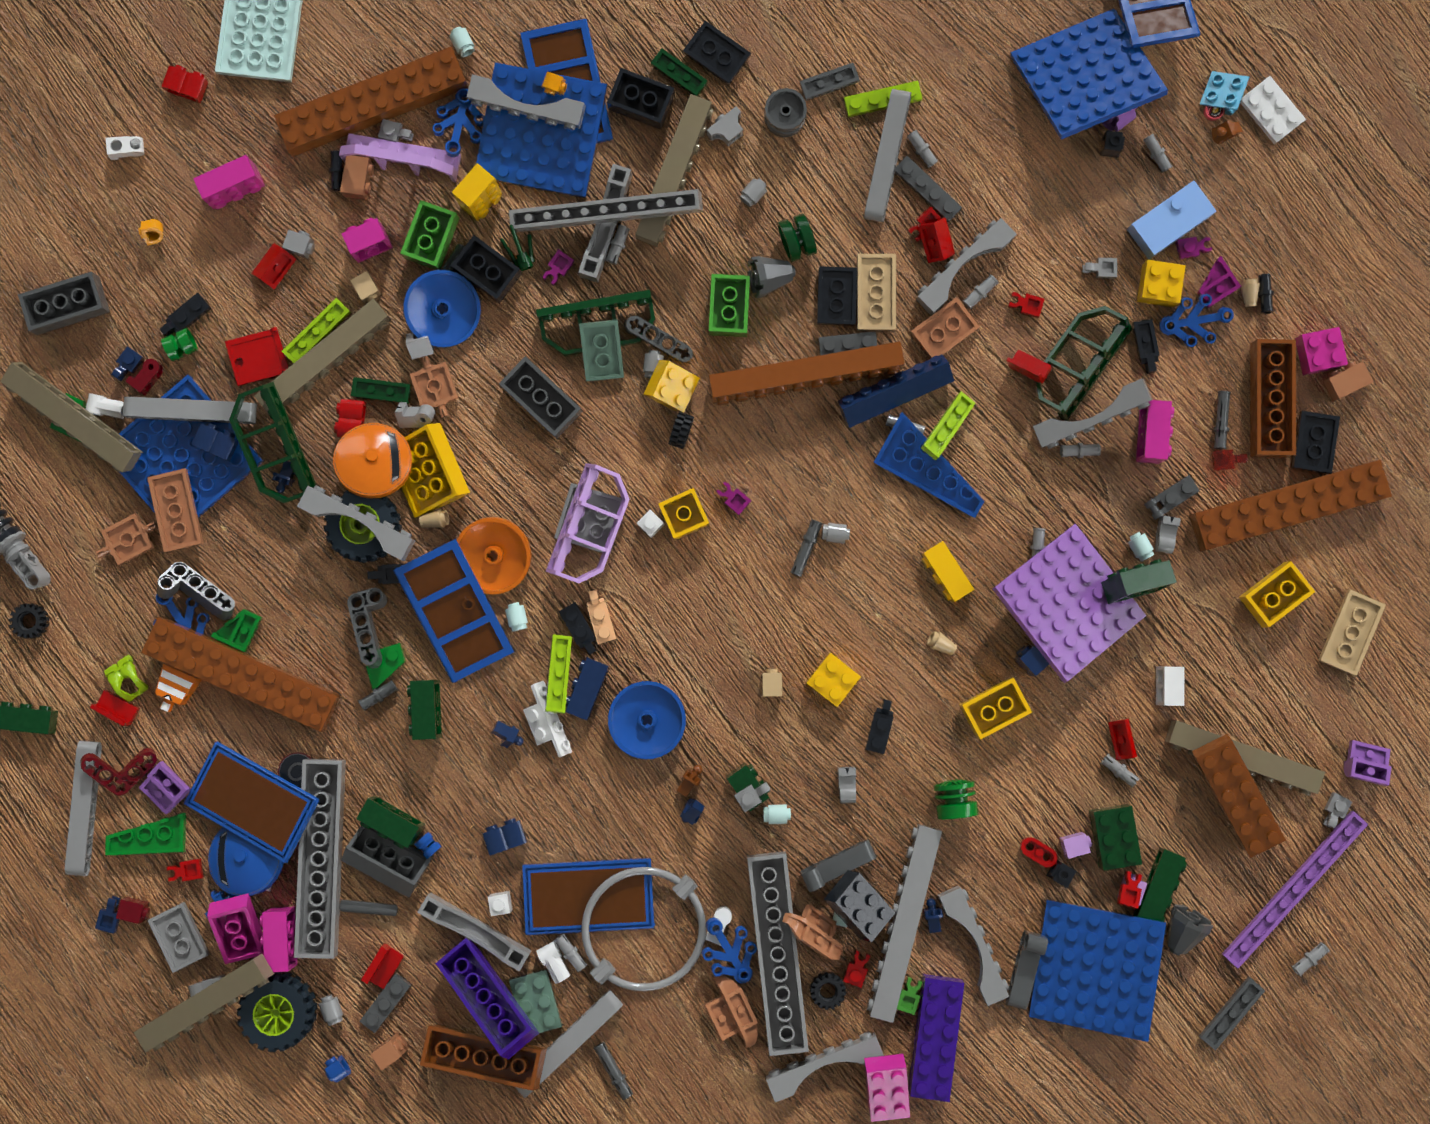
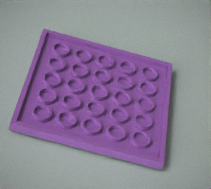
(1063, 603)

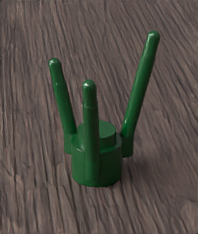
(523, 260)

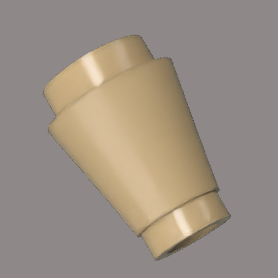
(1250, 291)
(435, 519)
(941, 643)

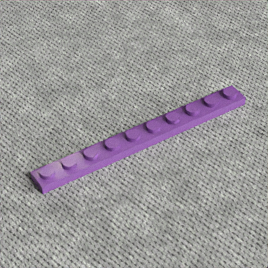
(1294, 889)

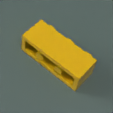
(947, 572)

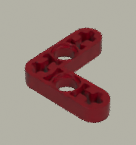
(122, 776)

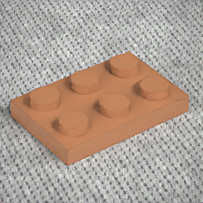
(945, 329)

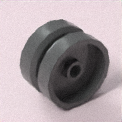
(789, 102)

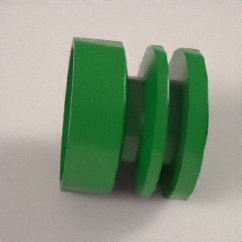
(956, 799)

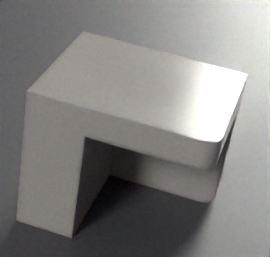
(418, 347)

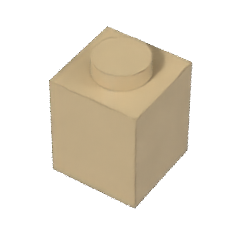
(366, 287)
(771, 683)

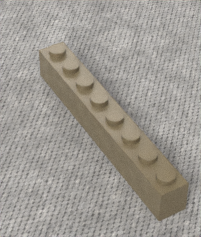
(677, 163)
(329, 353)
(71, 417)
(1256, 760)
(203, 1003)

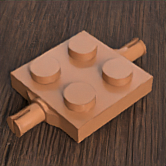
(434, 385)
(127, 539)

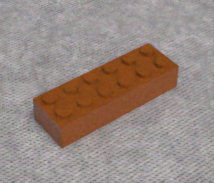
(1273, 398)
(1238, 795)
(476, 1057)

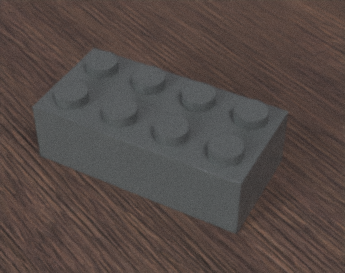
(63, 303)
(541, 397)

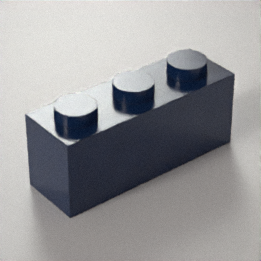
(586, 688)

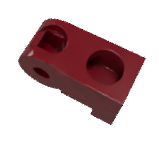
(147, 377)

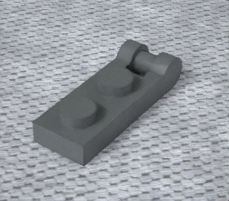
(1172, 496)

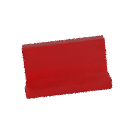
(936, 240)
(274, 266)
(1029, 366)
(115, 708)
(383, 966)

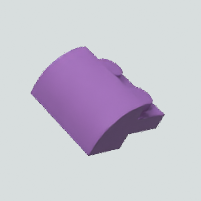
(1368, 763)
(165, 787)

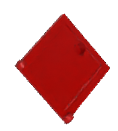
(259, 355)

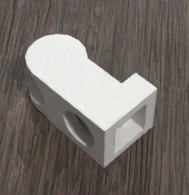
(124, 147)
(724, 915)

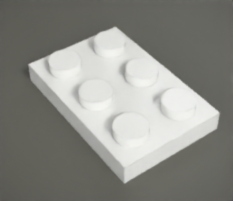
(1272, 110)

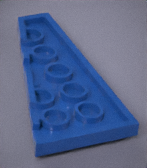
(905, 458)

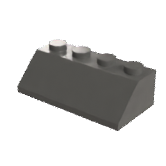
(385, 861)

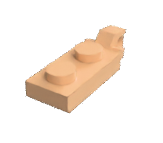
(600, 618)

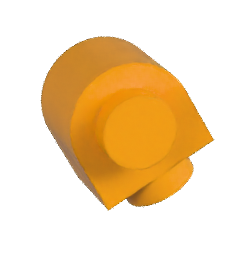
(554, 84)
(151, 231)

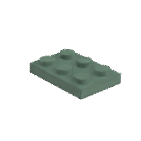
(601, 350)
(537, 999)

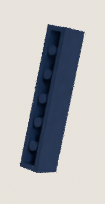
(895, 390)

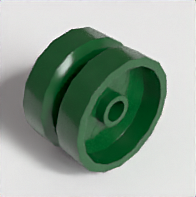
(797, 237)

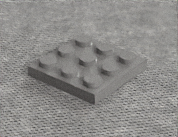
(593, 525)

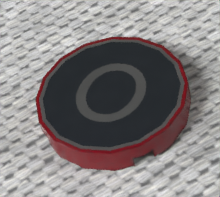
(291, 768)

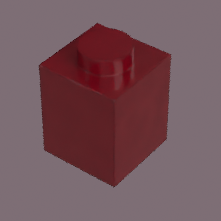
(133, 910)

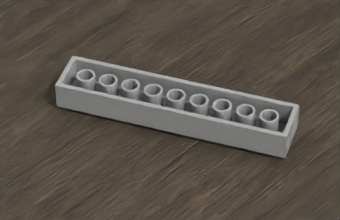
(320, 861)
(777, 954)

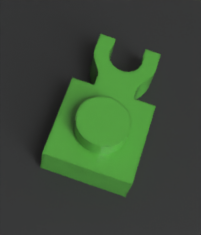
(908, 998)

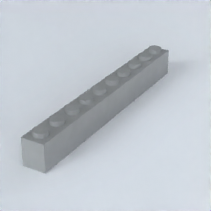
(606, 210)
(904, 923)

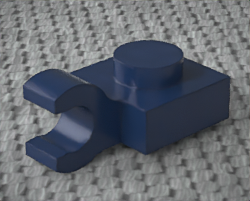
(128, 361)
(107, 917)

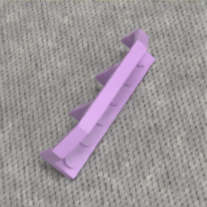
(403, 153)
(575, 512)

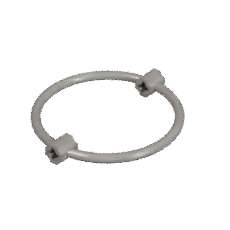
(603, 969)

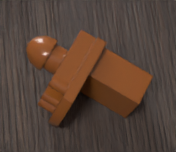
(1226, 131)
(690, 780)

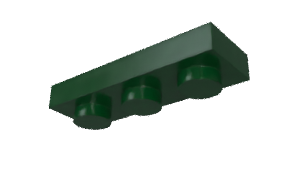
(679, 72)
(380, 390)

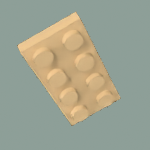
(876, 292)
(1352, 632)

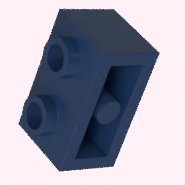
(1031, 660)

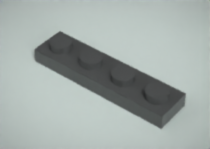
(927, 189)
(1231, 1013)

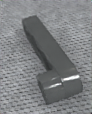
(657, 341)

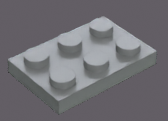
(178, 937)

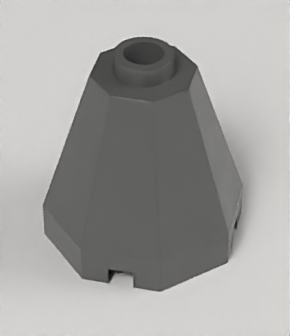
(769, 275)
(1186, 929)

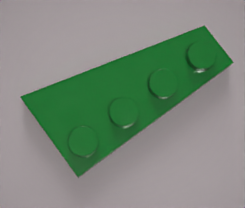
(151, 838)

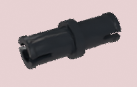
(336, 170)
(1265, 293)

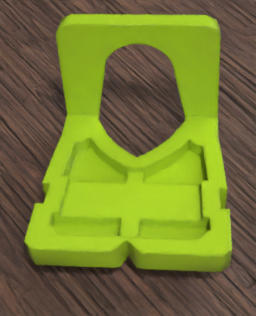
(121, 670)

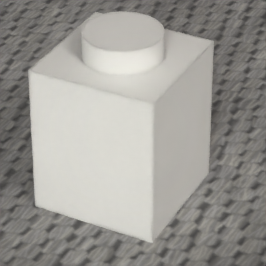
(650, 523)
(500, 903)

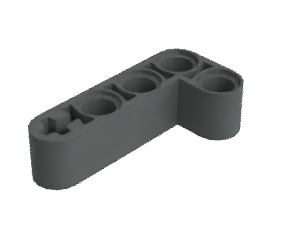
(221, 605)
(368, 628)
(837, 865)
(1025, 968)

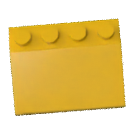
(434, 472)

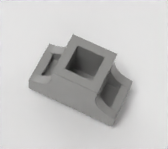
(726, 127)

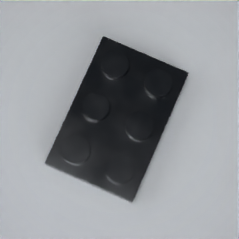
(717, 53)
(837, 296)
(1316, 442)

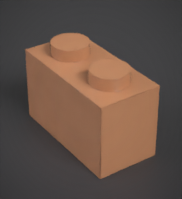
(357, 177)
(1345, 382)
(389, 1051)

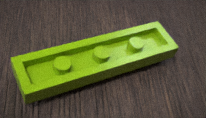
(878, 99)
(316, 330)
(948, 425)
(558, 674)

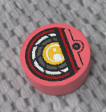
(1213, 113)

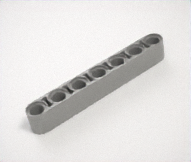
(887, 155)
(187, 410)
(82, 813)
(577, 1034)

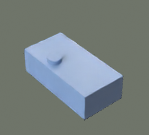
(1171, 220)

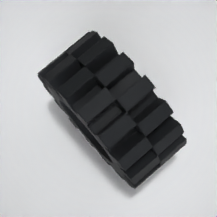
(681, 430)
(17, 621)
(835, 1000)

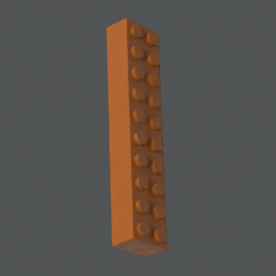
(371, 101)
(806, 372)
(1290, 505)
(240, 674)

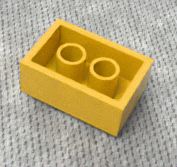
(477, 192)
(1276, 594)
(995, 708)

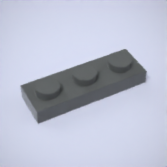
(829, 81)
(846, 342)
(385, 1003)

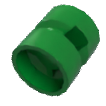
(178, 345)

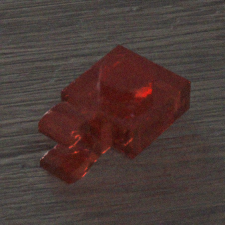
(1225, 459)

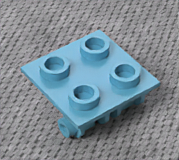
(1224, 91)

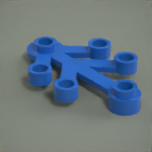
(459, 120)
(1193, 320)
(187, 621)
(731, 953)

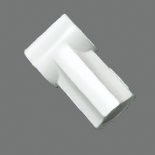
(101, 406)
(551, 958)

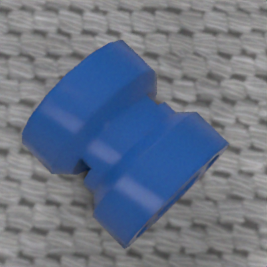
(425, 841)

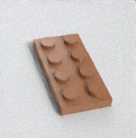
(175, 510)

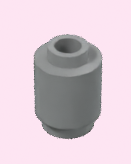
(753, 192)
(650, 362)
(835, 533)
(331, 1010)

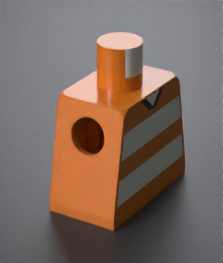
(175, 687)

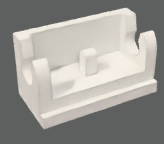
(1169, 686)

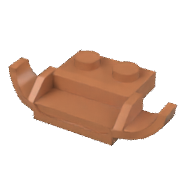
(815, 931)
(732, 1013)

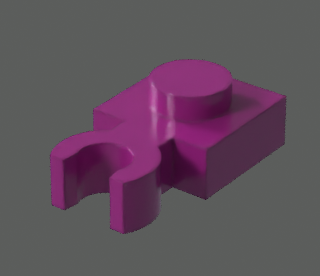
(1190, 247)
(560, 265)
(736, 500)

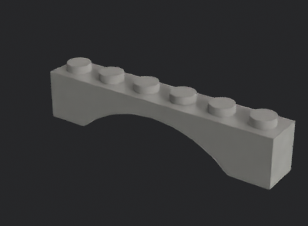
(565, 112)
(995, 239)
(599, 244)
(1131, 396)
(319, 504)
(498, 944)
(989, 983)
(786, 1081)

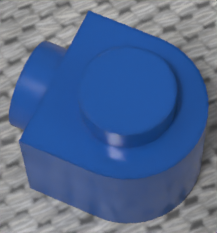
(337, 1068)

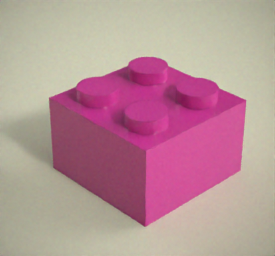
(366, 239)
(1321, 351)

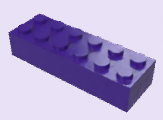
(487, 998)
(936, 1038)

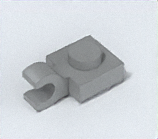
(393, 131)
(1103, 267)
(750, 797)
(1337, 807)

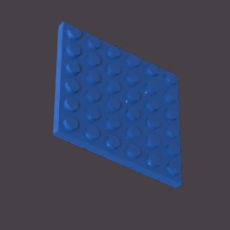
(1088, 74)
(536, 152)
(169, 448)
(1098, 970)

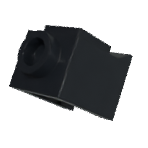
(1113, 144)
(1061, 873)

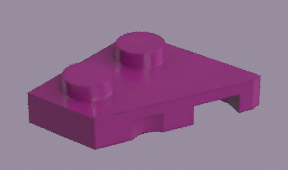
(1218, 283)

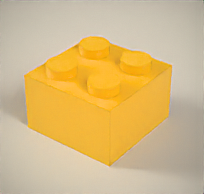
(1161, 283)
(671, 386)
(684, 514)
(833, 679)

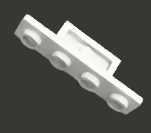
(546, 725)

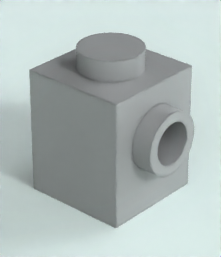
(299, 243)

